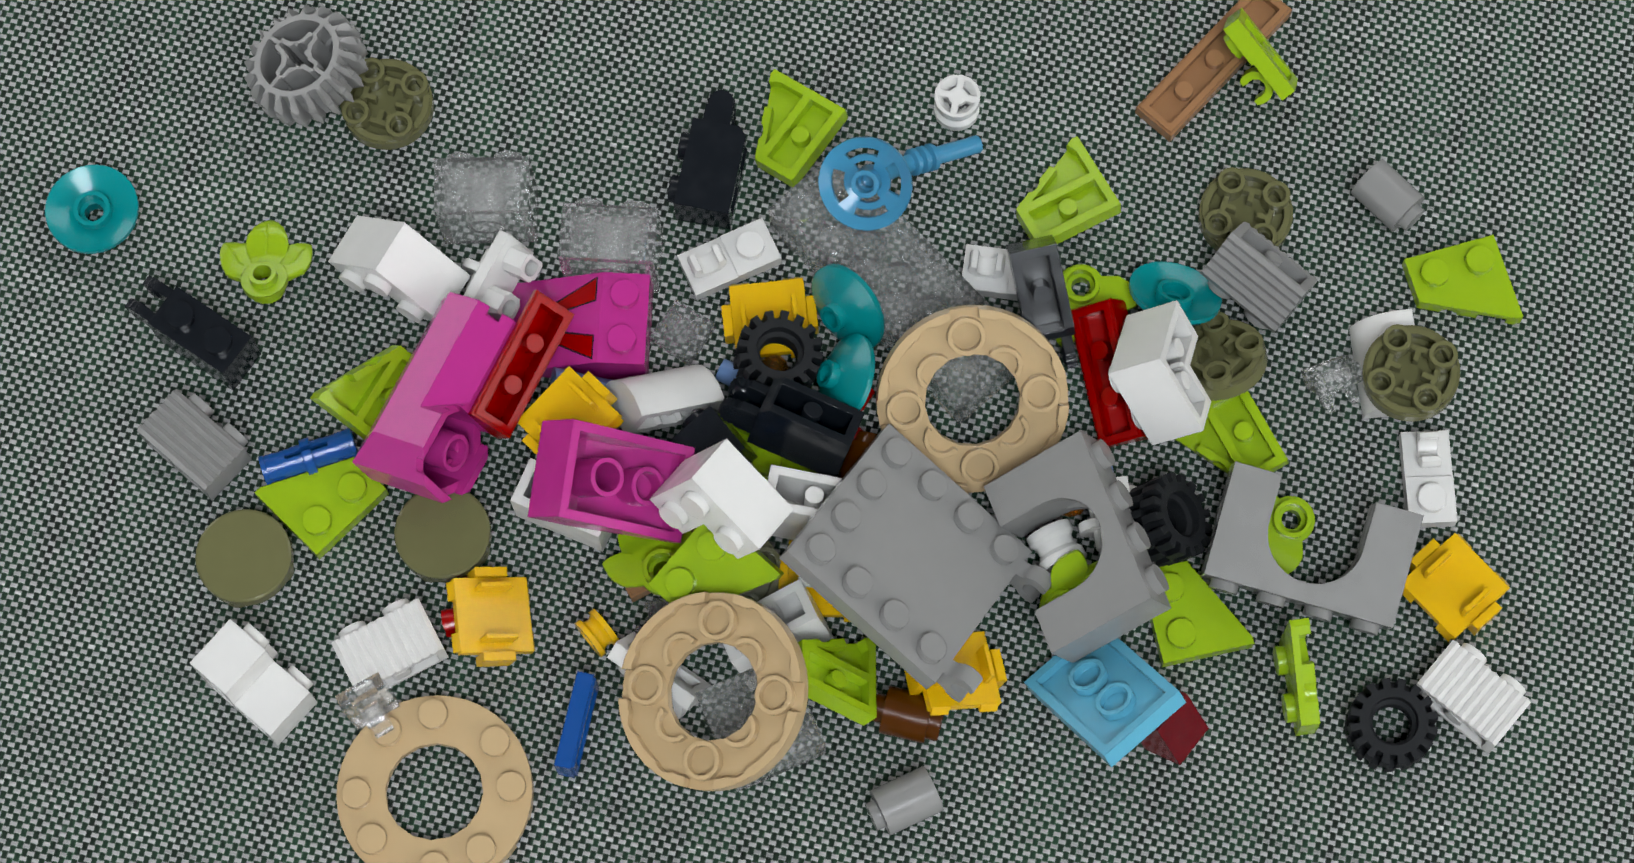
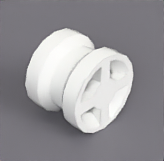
(957, 91)
(1053, 542)

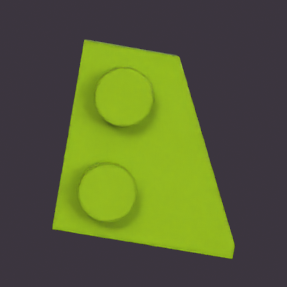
(362, 392)
(1197, 622)

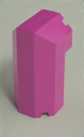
(424, 429)

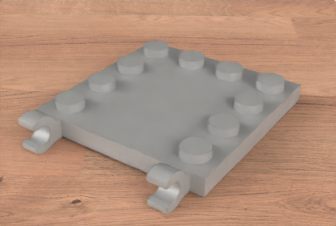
(911, 560)

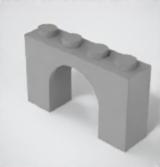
(1242, 557)
(1125, 583)

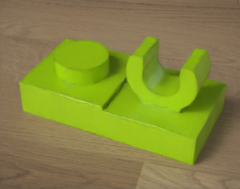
(1248, 41)

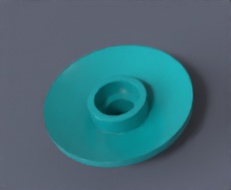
(82, 192)
(1169, 281)
(847, 303)
(848, 371)

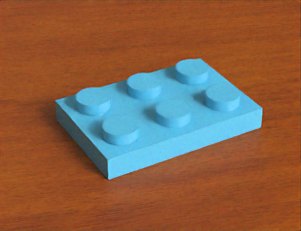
(1106, 698)

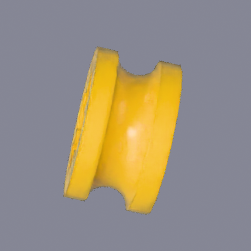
(597, 632)

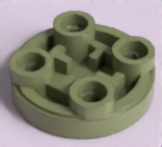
(391, 106)
(1245, 197)
(1228, 357)
(1411, 373)
(443, 538)
(244, 557)

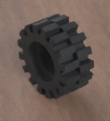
(782, 332)
(1171, 518)
(1398, 696)

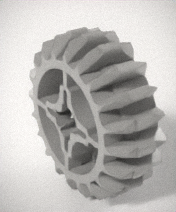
(302, 92)

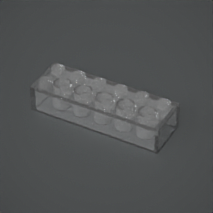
(903, 274)

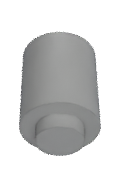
(1389, 196)
(904, 801)

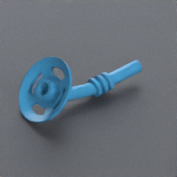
(877, 177)

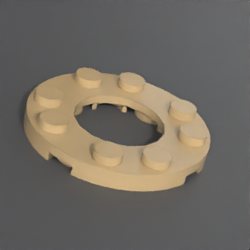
(969, 332)
(650, 673)
(427, 723)

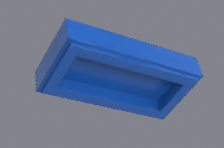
(576, 725)

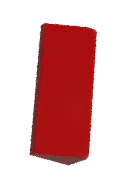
(1096, 339)
(520, 365)

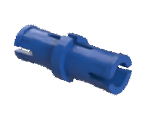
(308, 456)

